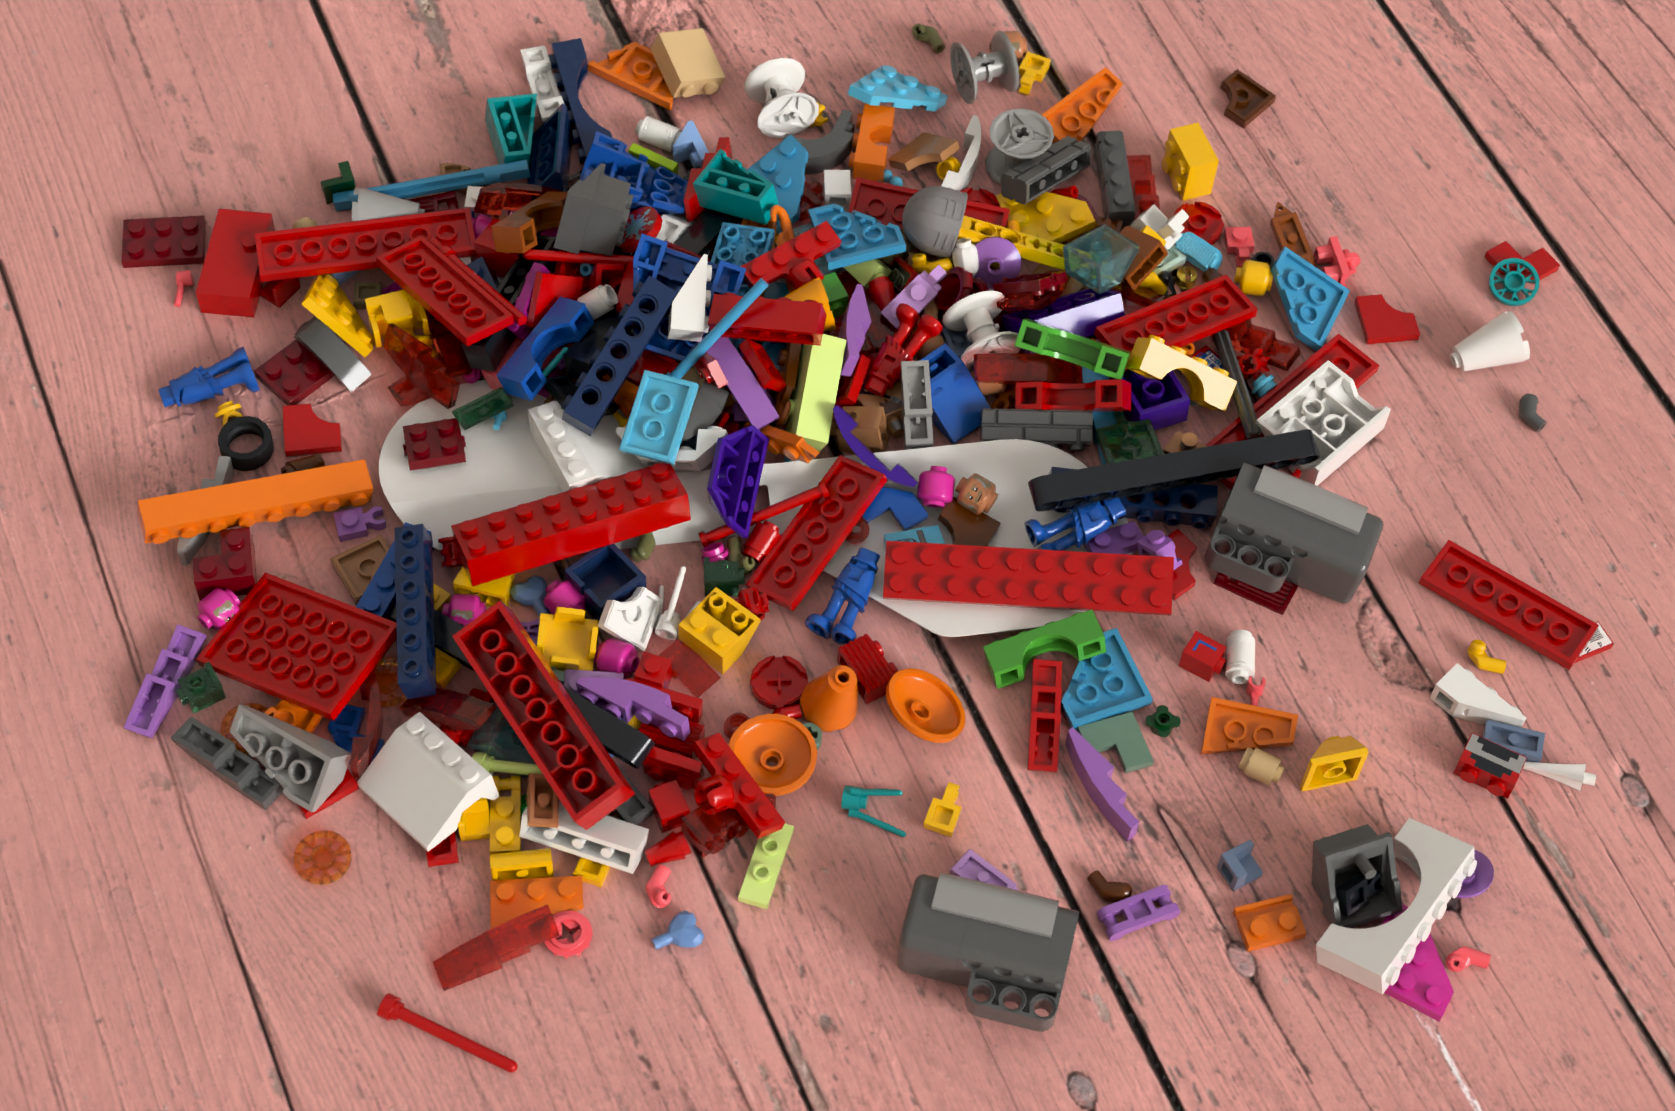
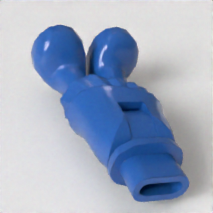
(201, 383)
(1086, 523)
(850, 586)

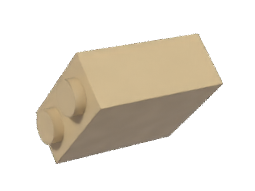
(687, 62)

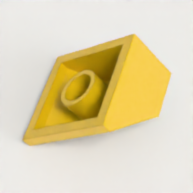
(1334, 763)

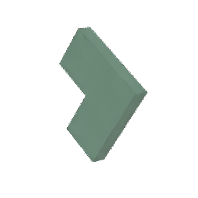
(1122, 735)

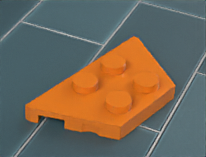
(635, 71)

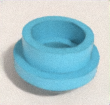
(1263, 385)

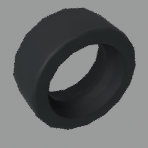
(238, 427)

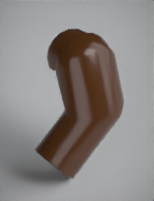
(1109, 890)

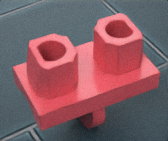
(1340, 262)

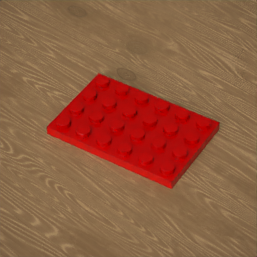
(299, 645)

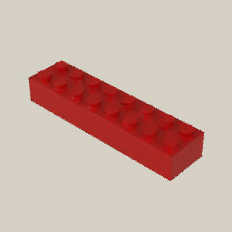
(570, 523)
(543, 715)

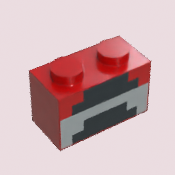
(1489, 766)

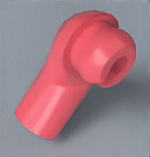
(655, 887)
(1465, 957)

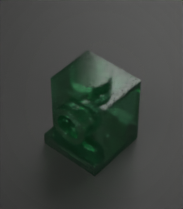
(723, 575)
(200, 689)

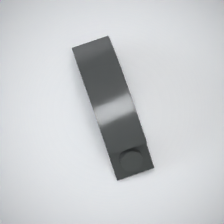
(831, 149)
(332, 353)

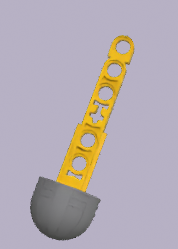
(937, 219)

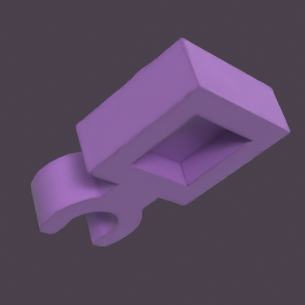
(354, 523)

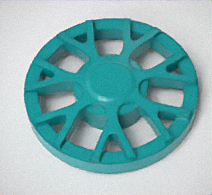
(1514, 282)

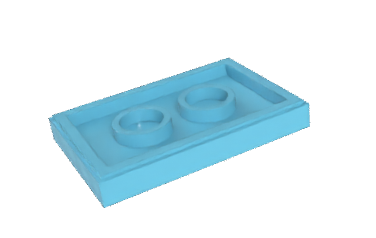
(659, 417)

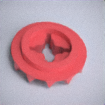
(582, 937)

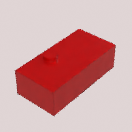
(231, 269)

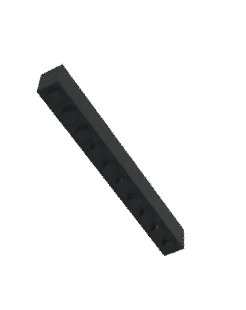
(698, 239)

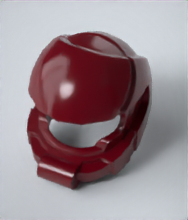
(956, 286)

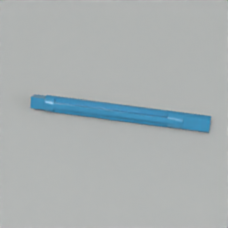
(442, 183)

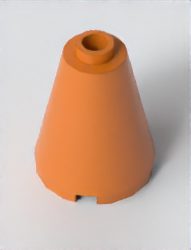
(831, 699)

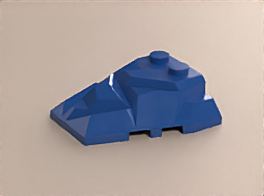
(649, 186)
(673, 270)

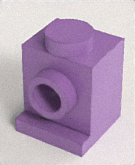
(1158, 545)

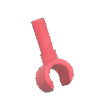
(183, 279)
(1255, 691)

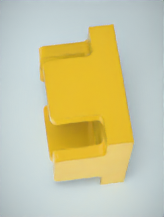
(397, 309)
(567, 639)

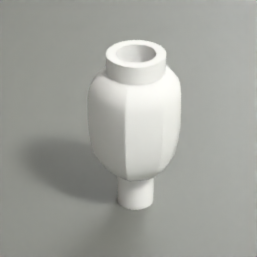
(966, 256)

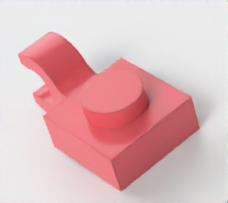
(1239, 242)

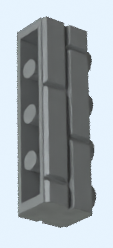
(1045, 171)
(1114, 177)
(1042, 426)

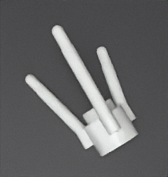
(667, 623)

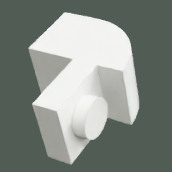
(1168, 229)

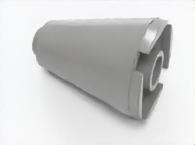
(380, 205)

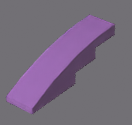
(853, 329)
(743, 385)
(159, 687)
(1096, 777)

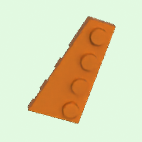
(1083, 107)

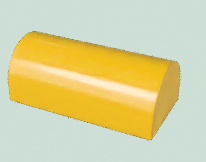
(522, 864)

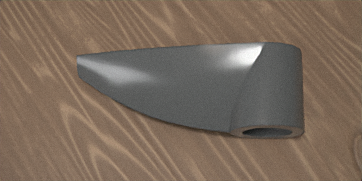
(706, 409)

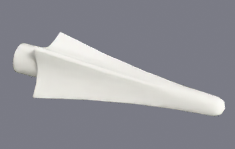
(1568, 774)

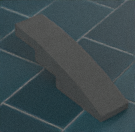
(227, 762)

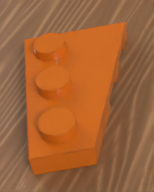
(1239, 725)

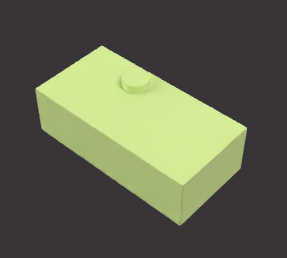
(816, 391)

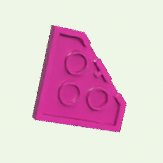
(1423, 981)

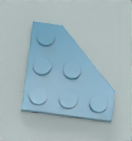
(903, 91)

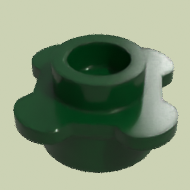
(1159, 728)

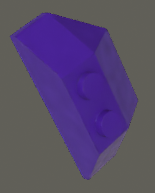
(737, 477)

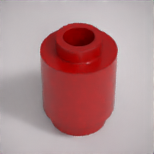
(761, 541)

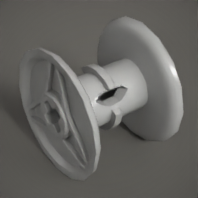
(998, 63)
(1016, 137)

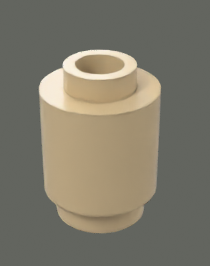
(1261, 766)

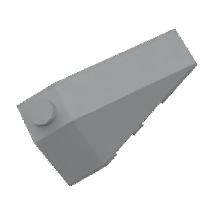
(299, 760)

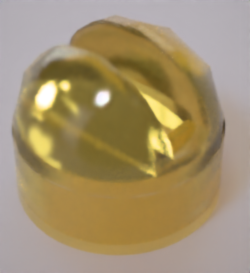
(1181, 279)

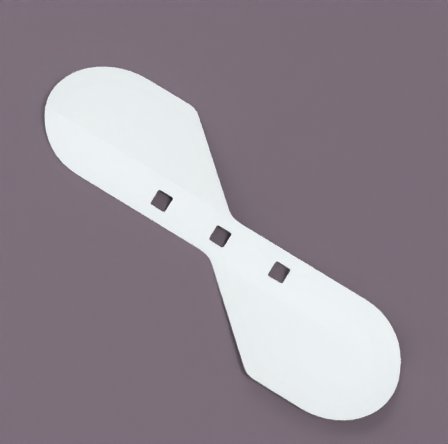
(509, 470)

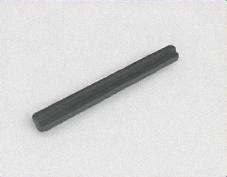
(1240, 393)

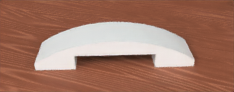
(541, 80)
(972, 142)

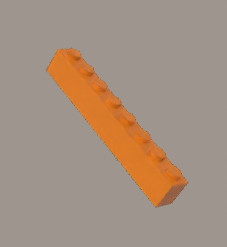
(254, 501)

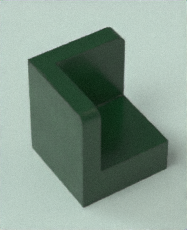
(339, 184)

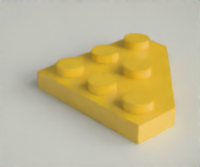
(1050, 216)
(335, 310)

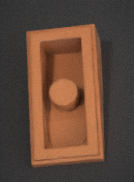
(541, 802)

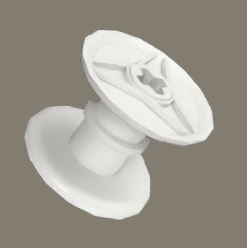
(777, 87)
(976, 316)

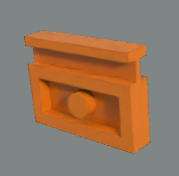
(1269, 922)

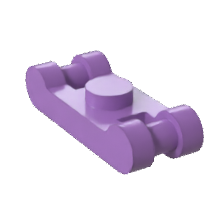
(1138, 912)

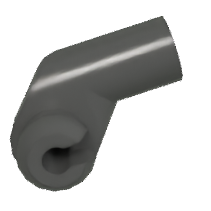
(1527, 412)

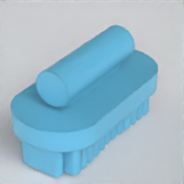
(1199, 251)

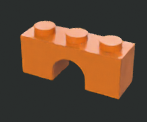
(875, 127)

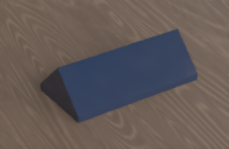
(551, 151)

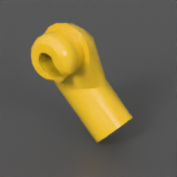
(920, 263)
(1154, 283)
(1482, 660)

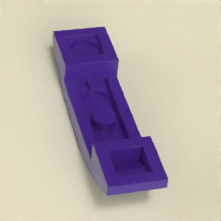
(847, 425)

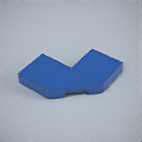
(902, 506)
(348, 726)

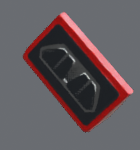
(901, 274)

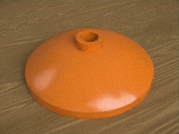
(925, 705)
(780, 741)

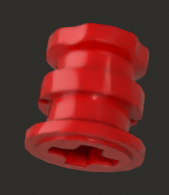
(449, 552)

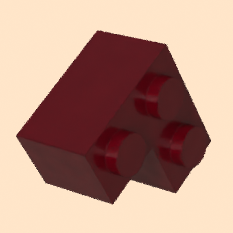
(232, 569)

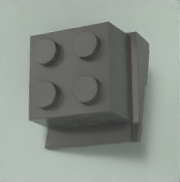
(594, 214)
(1354, 853)

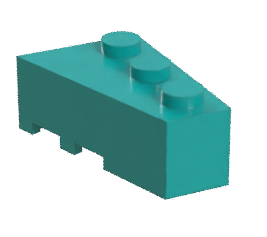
(511, 126)
(735, 190)

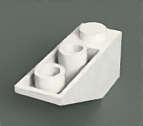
(687, 310)
(1471, 700)

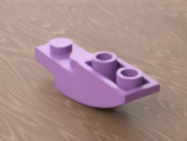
(629, 698)

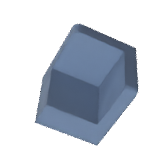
(1239, 866)

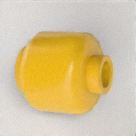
(1254, 277)

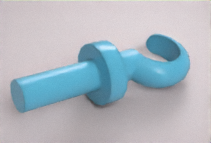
(501, 417)

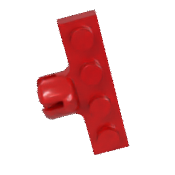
(794, 258)
(733, 788)

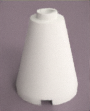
(1492, 345)

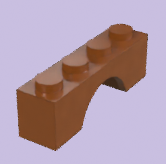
(519, 229)

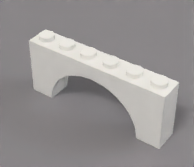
(1379, 952)

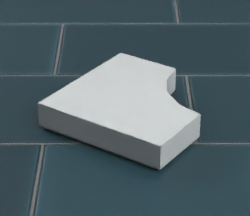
(632, 619)

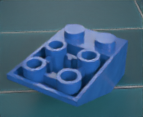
(953, 395)

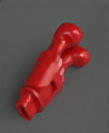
(887, 363)

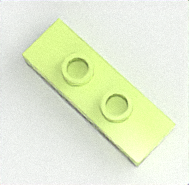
(765, 867)

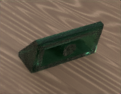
(483, 408)

